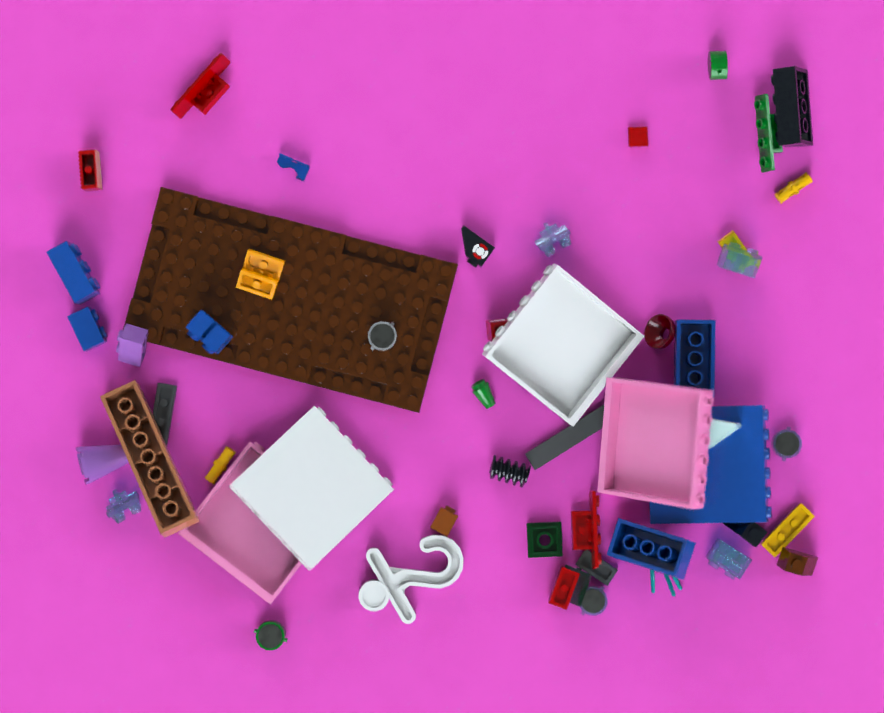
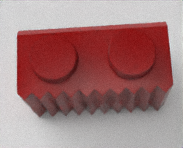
(90, 170)

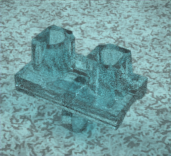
(551, 235)
(121, 502)

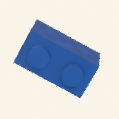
(87, 328)

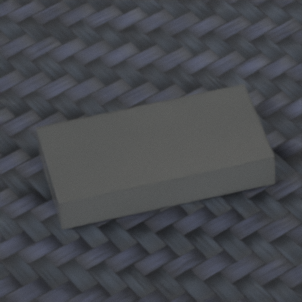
(603, 573)

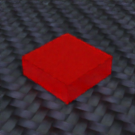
(637, 136)

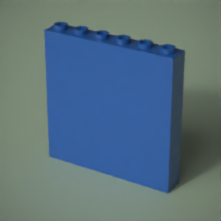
(735, 474)

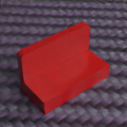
(563, 588)

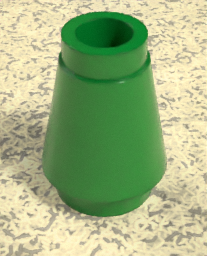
(483, 393)

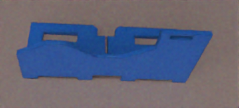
(299, 167)

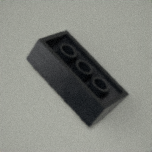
(792, 107)

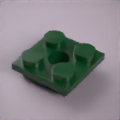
(553, 530)

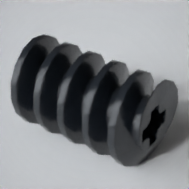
(509, 471)

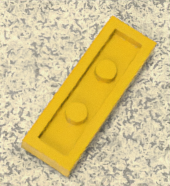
(787, 530)

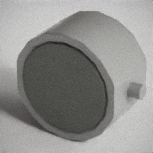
(382, 336)

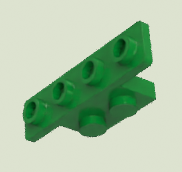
(766, 133)

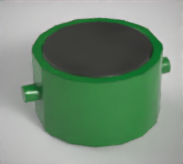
(717, 65)
(270, 635)

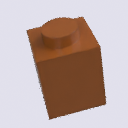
(444, 520)

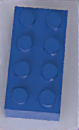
(695, 354)
(651, 549)

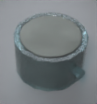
(786, 443)
(594, 601)

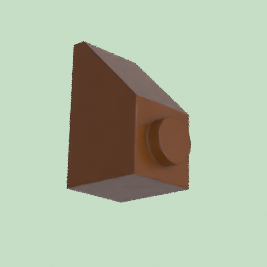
(797, 562)

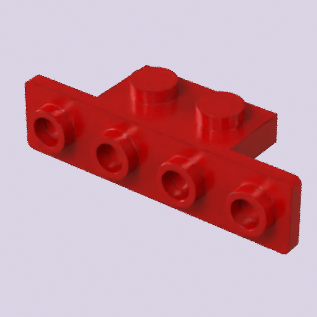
(205, 90)
(584, 530)

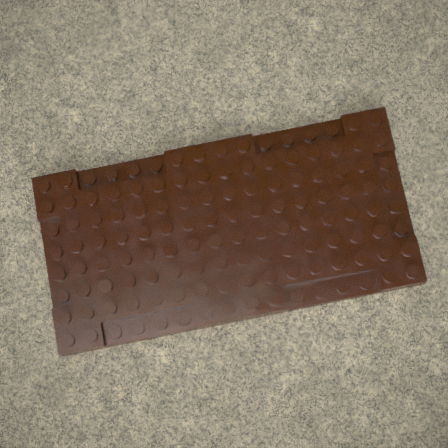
(321, 307)

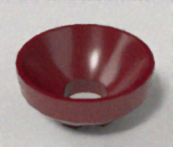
(654, 331)

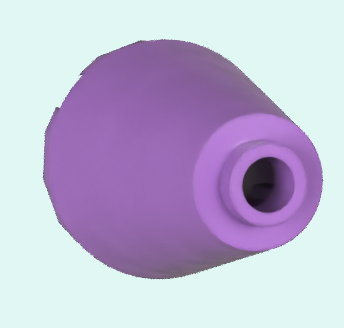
(100, 460)

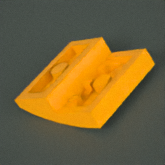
(260, 274)

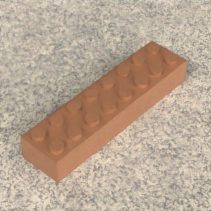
(149, 459)

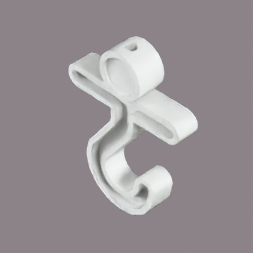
(393, 581)

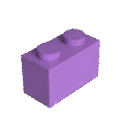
(132, 344)

